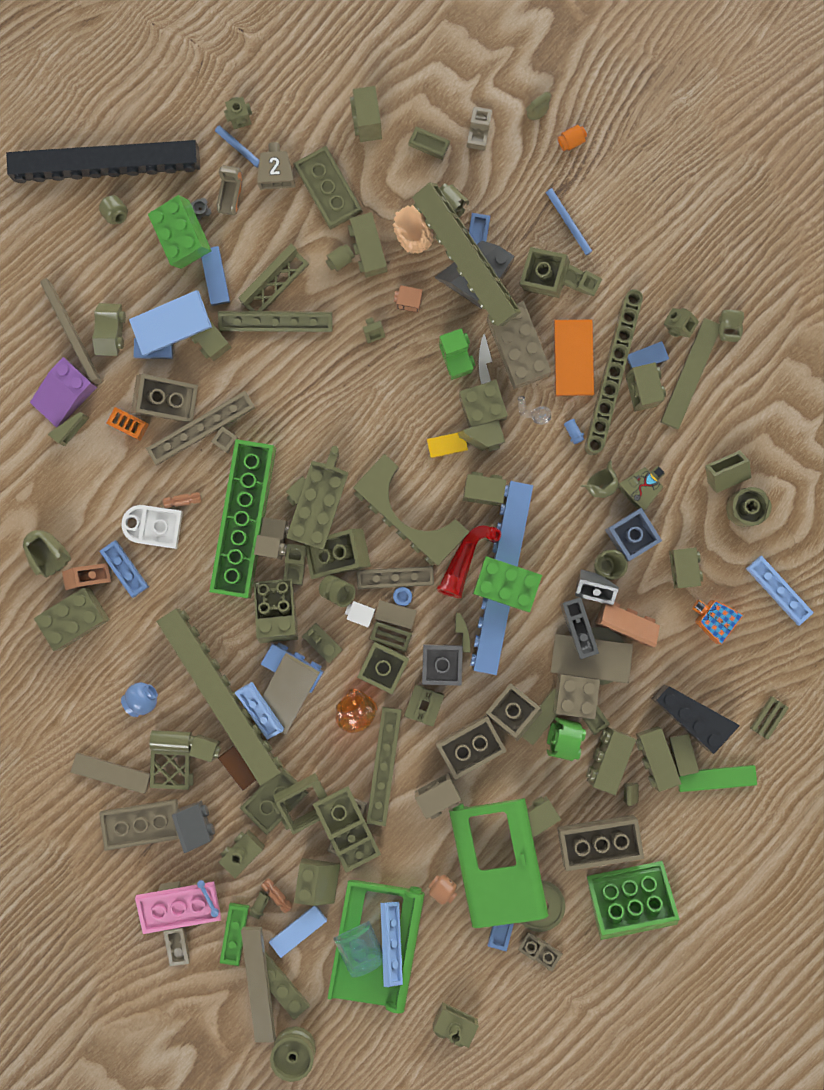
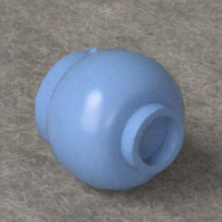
(139, 699)

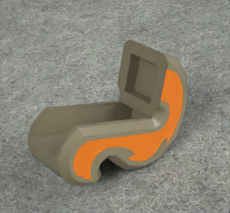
(229, 190)

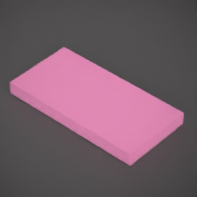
(176, 908)

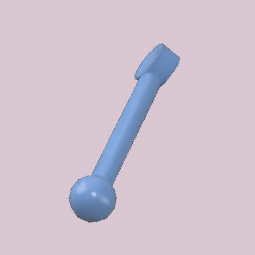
(214, 911)

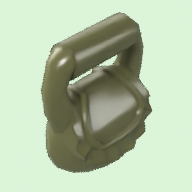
(539, 106)
(731, 320)

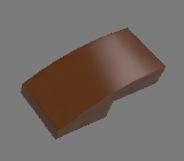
(237, 768)

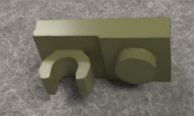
(322, 642)

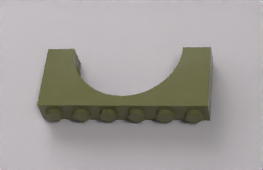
(375, 490)

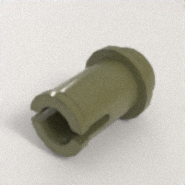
(259, 905)

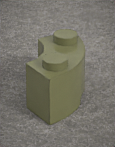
(108, 329)

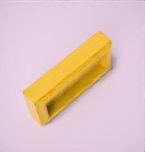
(446, 445)

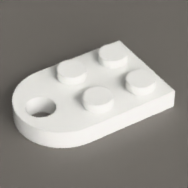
(154, 526)

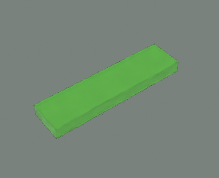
(719, 778)

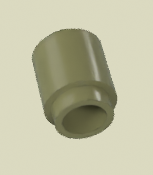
(339, 257)

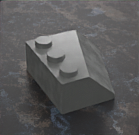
(496, 256)

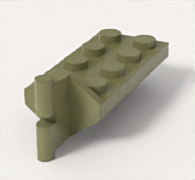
(318, 502)

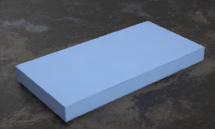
(170, 323)

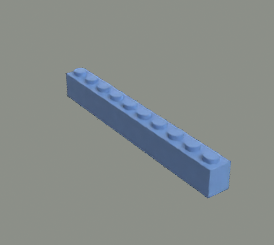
(507, 550)

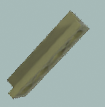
(273, 270)

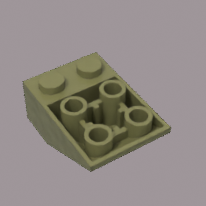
(275, 611)

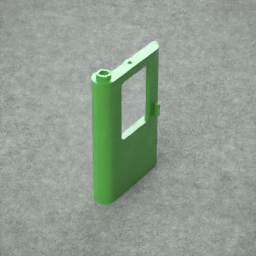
(501, 893)
(370, 986)

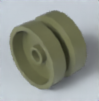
(293, 1054)

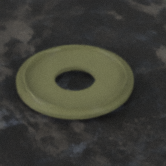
(555, 910)

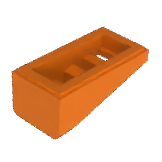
(141, 429)

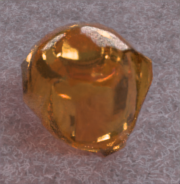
(355, 711)

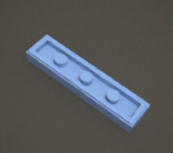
(779, 590)
(391, 944)

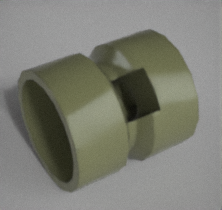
(337, 590)

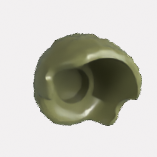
(611, 564)

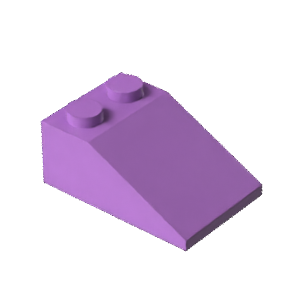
(62, 392)

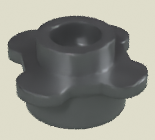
(201, 203)

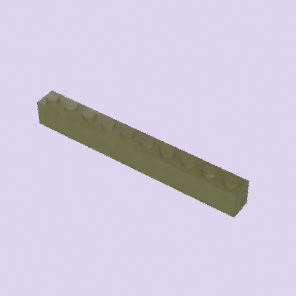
(220, 696)

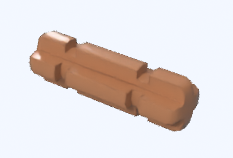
(182, 500)
(276, 895)

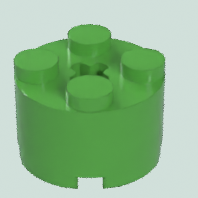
(565, 739)

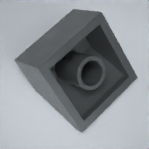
(193, 826)

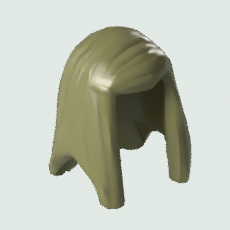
(45, 553)

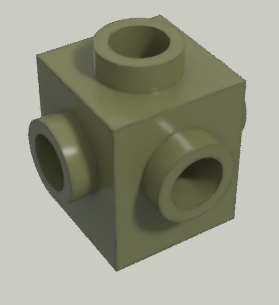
(238, 112)
(681, 322)

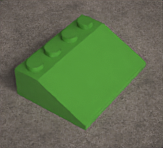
(632, 900)

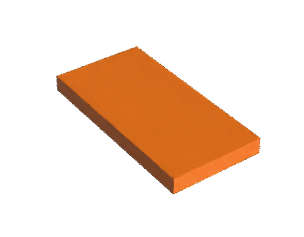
(573, 357)

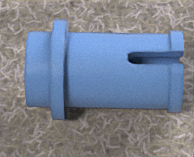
(574, 431)

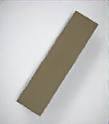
(176, 938)

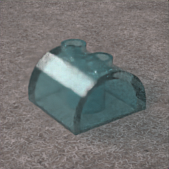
(360, 950)

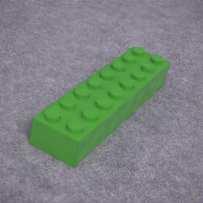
(242, 518)

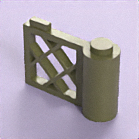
(173, 744)

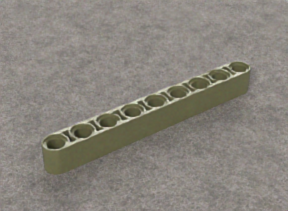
(614, 363)

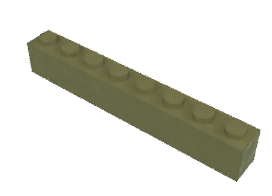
(466, 254)

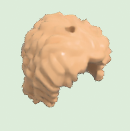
(412, 230)

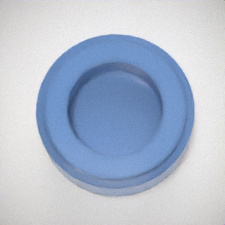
(402, 596)

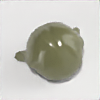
(606, 477)

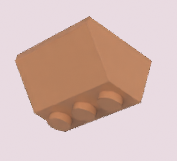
(628, 624)

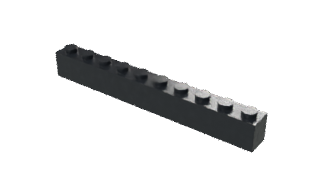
(103, 161)

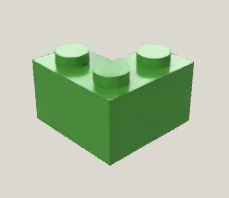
(455, 354)

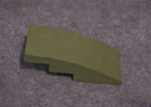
(346, 829)

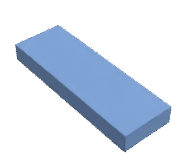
(259, 710)
(298, 931)

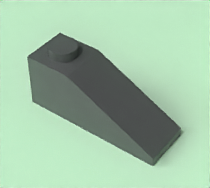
(579, 627)

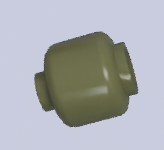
(113, 210)

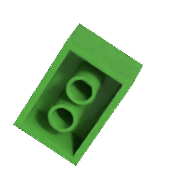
(179, 232)
(507, 584)

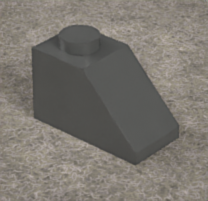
(595, 588)

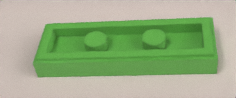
(232, 940)

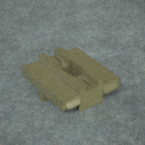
(435, 701)

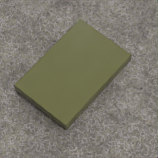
(260, 804)

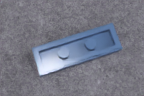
(215, 277)
(124, 568)

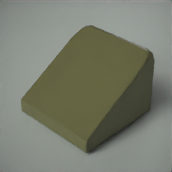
(631, 793)

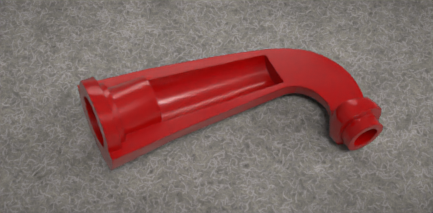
(455, 576)

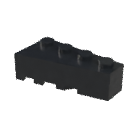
(699, 721)

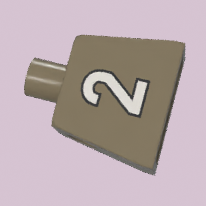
(275, 169)

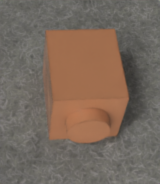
(408, 298)

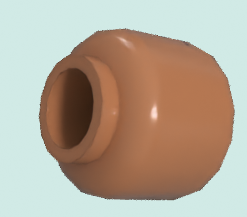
(442, 889)

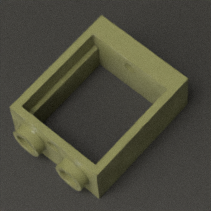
(307, 819)

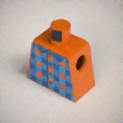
(716, 619)

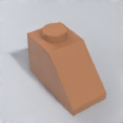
(86, 576)

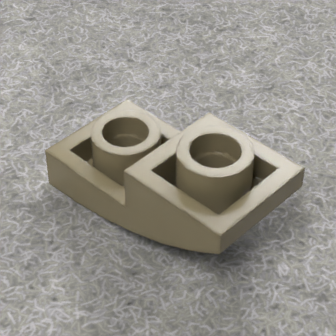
(540, 951)

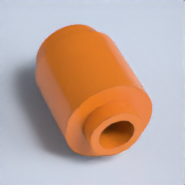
(572, 137)

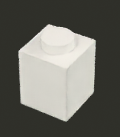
(360, 613)

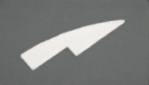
(484, 357)

